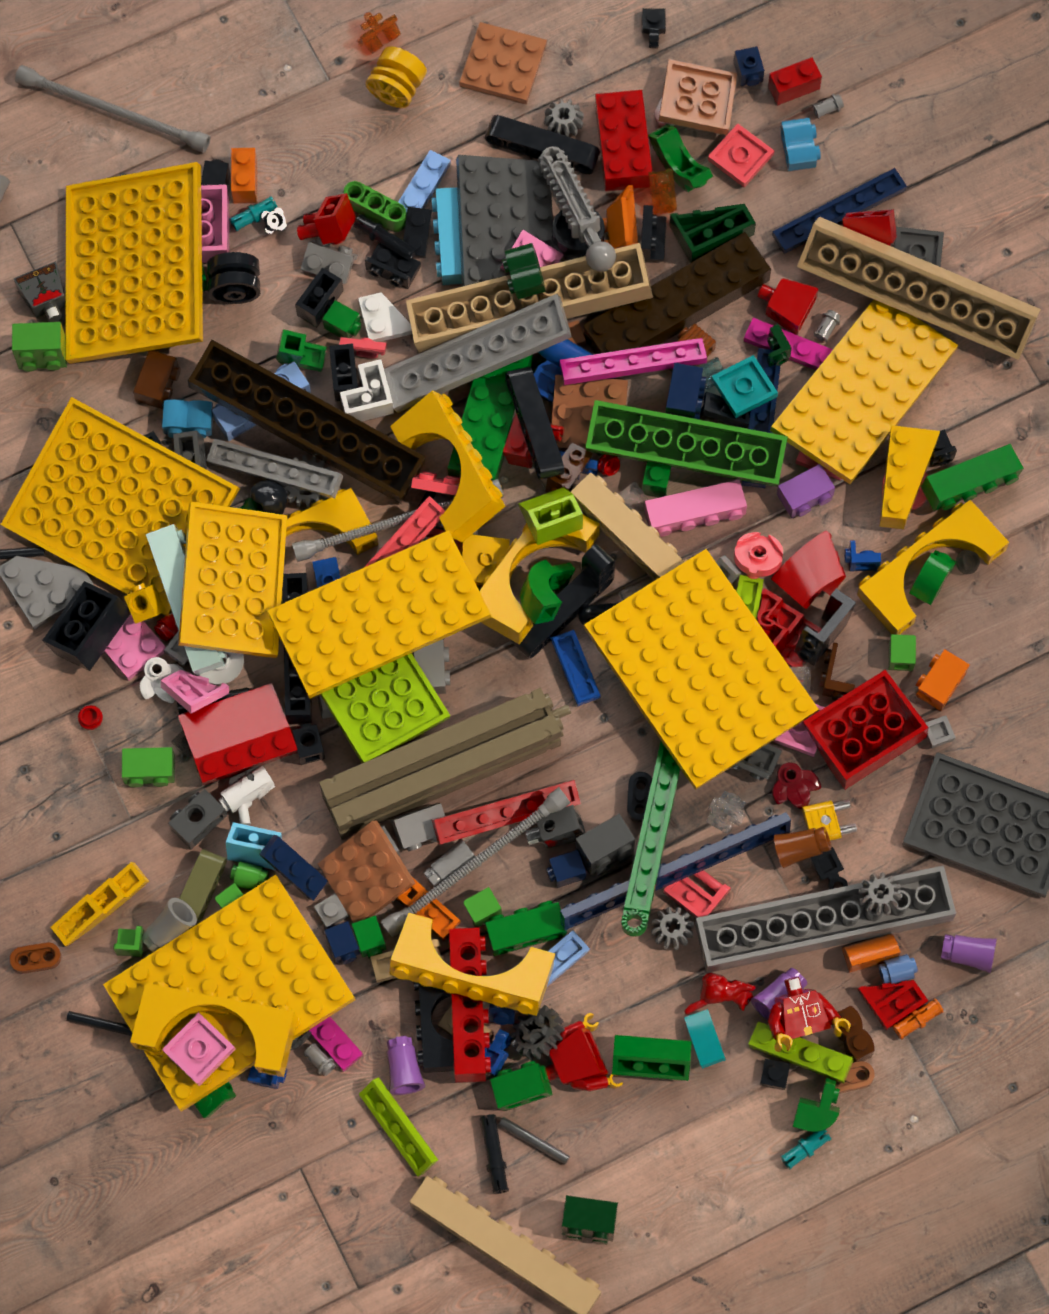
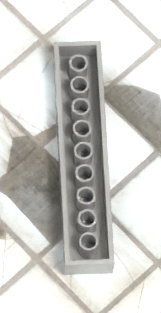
(820, 921)

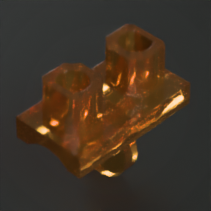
(370, 38)
(662, 191)

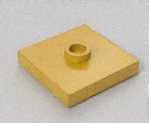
(482, 555)

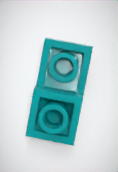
(704, 1038)

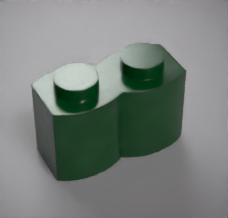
(524, 271)

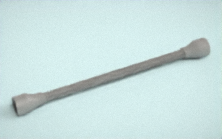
(30, 78)
(307, 548)
(554, 802)

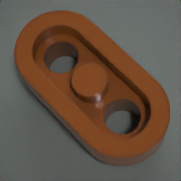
(36, 957)

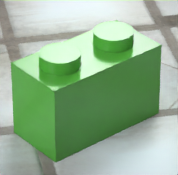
(148, 766)

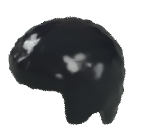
(270, 496)

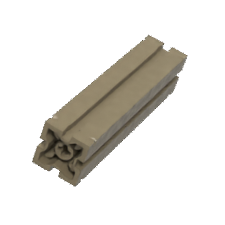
(443, 762)

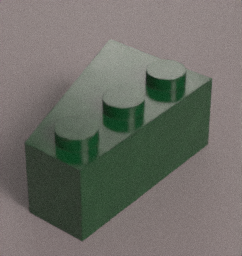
(707, 230)

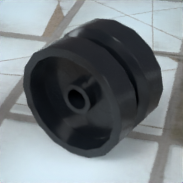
(563, 240)
(233, 278)

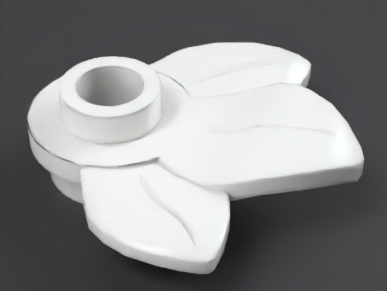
(151, 682)

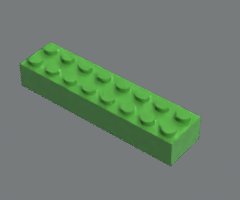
(686, 443)

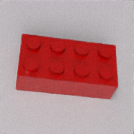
(623, 139)

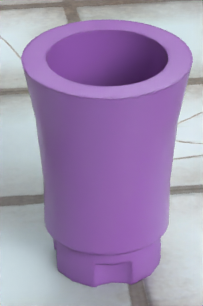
(969, 951)
(764, 1000)
(403, 1067)

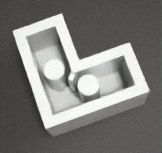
(372, 398)

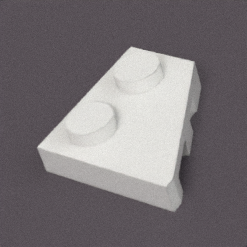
(382, 318)

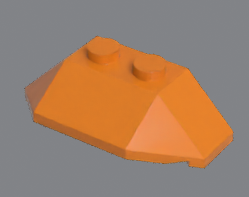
(621, 220)

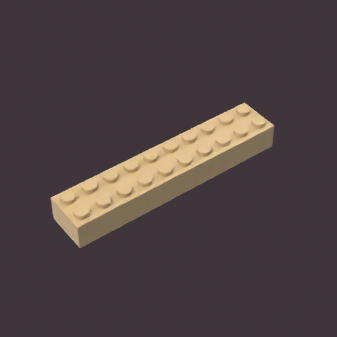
(918, 288)
(581, 289)

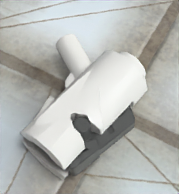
(245, 789)

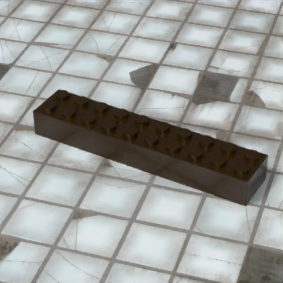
(306, 421)

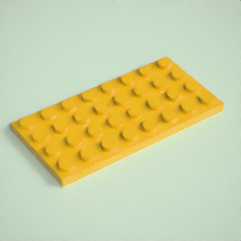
(864, 389)
(379, 614)

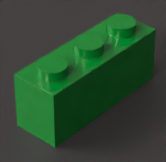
(525, 928)
(651, 1057)

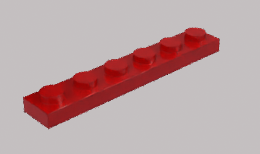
(498, 813)

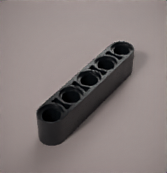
(533, 140)
(534, 423)

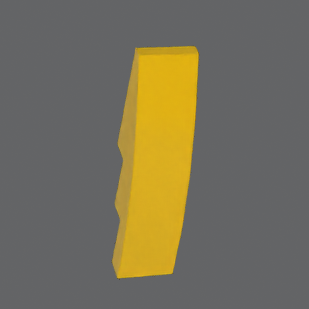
(100, 904)

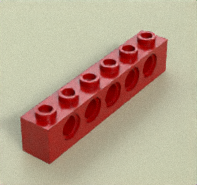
(469, 1068)

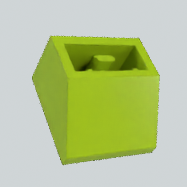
(552, 515)

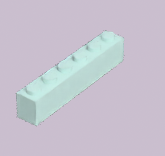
(169, 556)

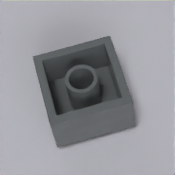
(605, 845)

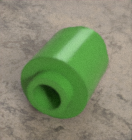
(248, 875)

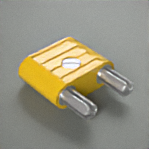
(824, 815)

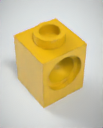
(137, 609)

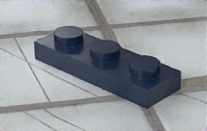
(293, 867)

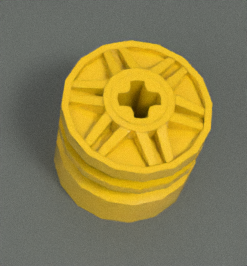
(396, 77)

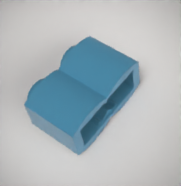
(799, 144)
(187, 416)

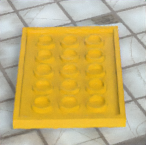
(232, 579)

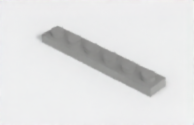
(274, 468)

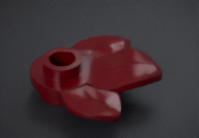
(797, 789)

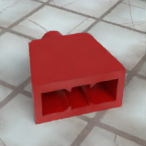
(789, 303)

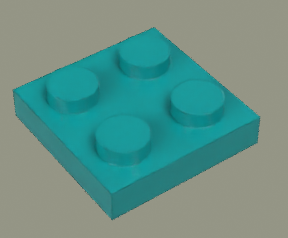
(744, 386)

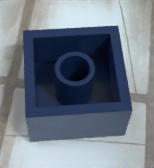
(686, 391)

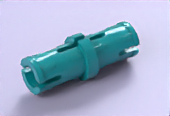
(252, 213)
(805, 1148)

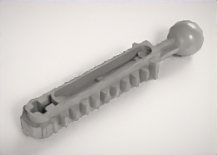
(576, 207)

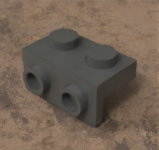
(762, 762)

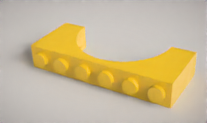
(476, 496)
(336, 517)
(963, 529)
(506, 612)
(516, 989)
(166, 1007)

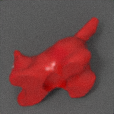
(718, 990)

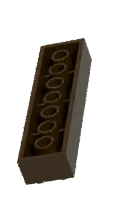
(681, 298)

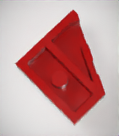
(893, 1001)

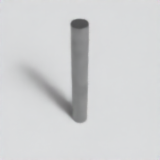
(534, 1140)

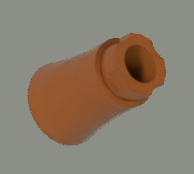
(801, 845)

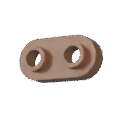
(852, 1082)

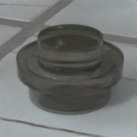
(967, 561)

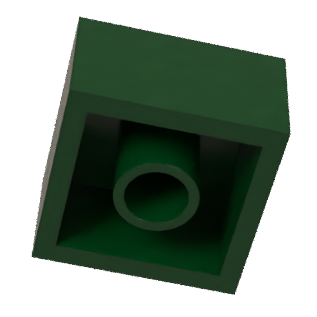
(589, 1219)

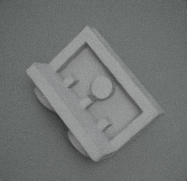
(334, 259)

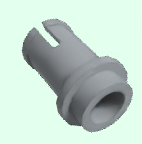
(827, 106)
(827, 325)
(319, 1059)

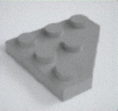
(41, 587)

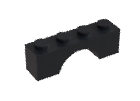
(436, 1051)

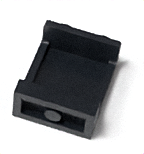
(836, 614)

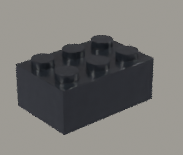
(87, 626)

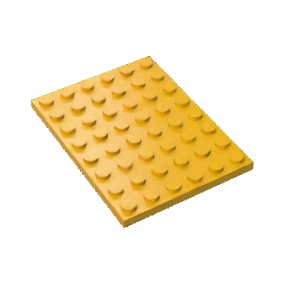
(134, 263)
(101, 494)
(700, 669)
(248, 951)

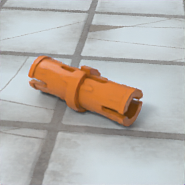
(918, 1019)

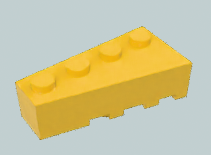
(906, 465)

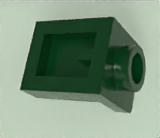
(778, 342)

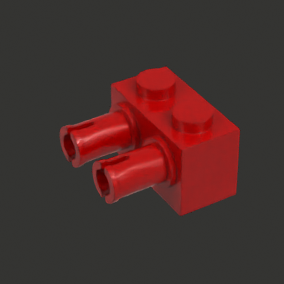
(330, 222)
(516, 449)

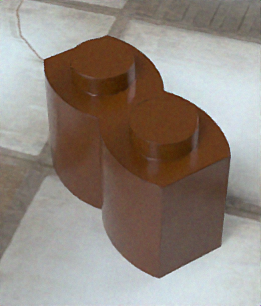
(857, 1042)

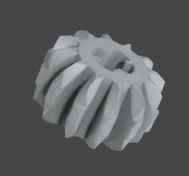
(564, 110)
(871, 888)
(665, 921)

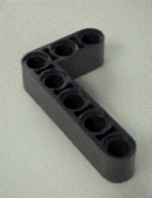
(595, 577)

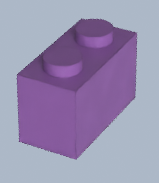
(806, 491)

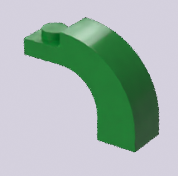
(674, 155)
(536, 593)

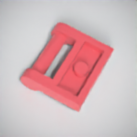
(694, 898)

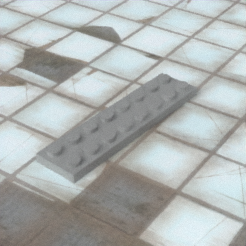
(478, 352)

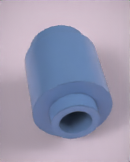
(898, 969)

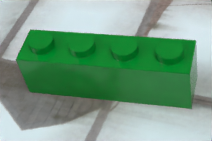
(972, 477)

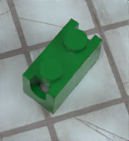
(521, 1086)

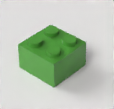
(39, 345)

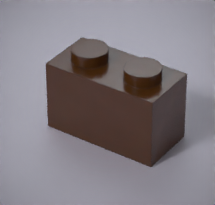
(156, 379)

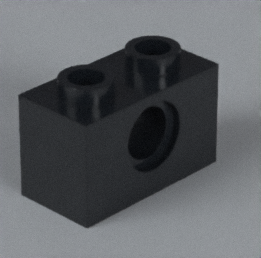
(319, 297)
(343, 369)

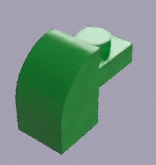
(295, 349)
(932, 576)
(820, 1115)

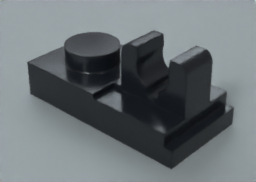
(716, 408)

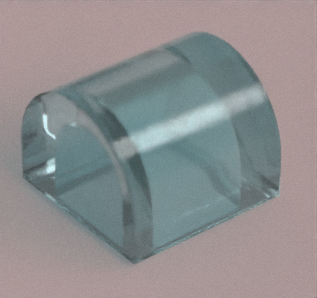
(711, 368)

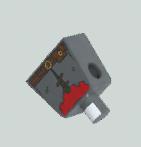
(43, 291)
(567, 827)

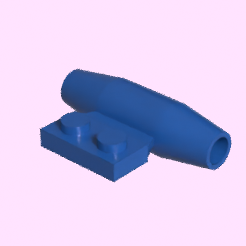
(547, 371)

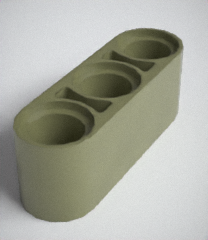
(203, 882)

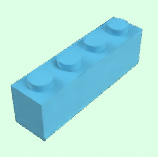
(449, 238)

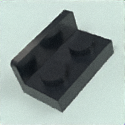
(653, 235)
(392, 267)

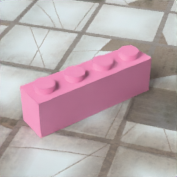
(696, 507)

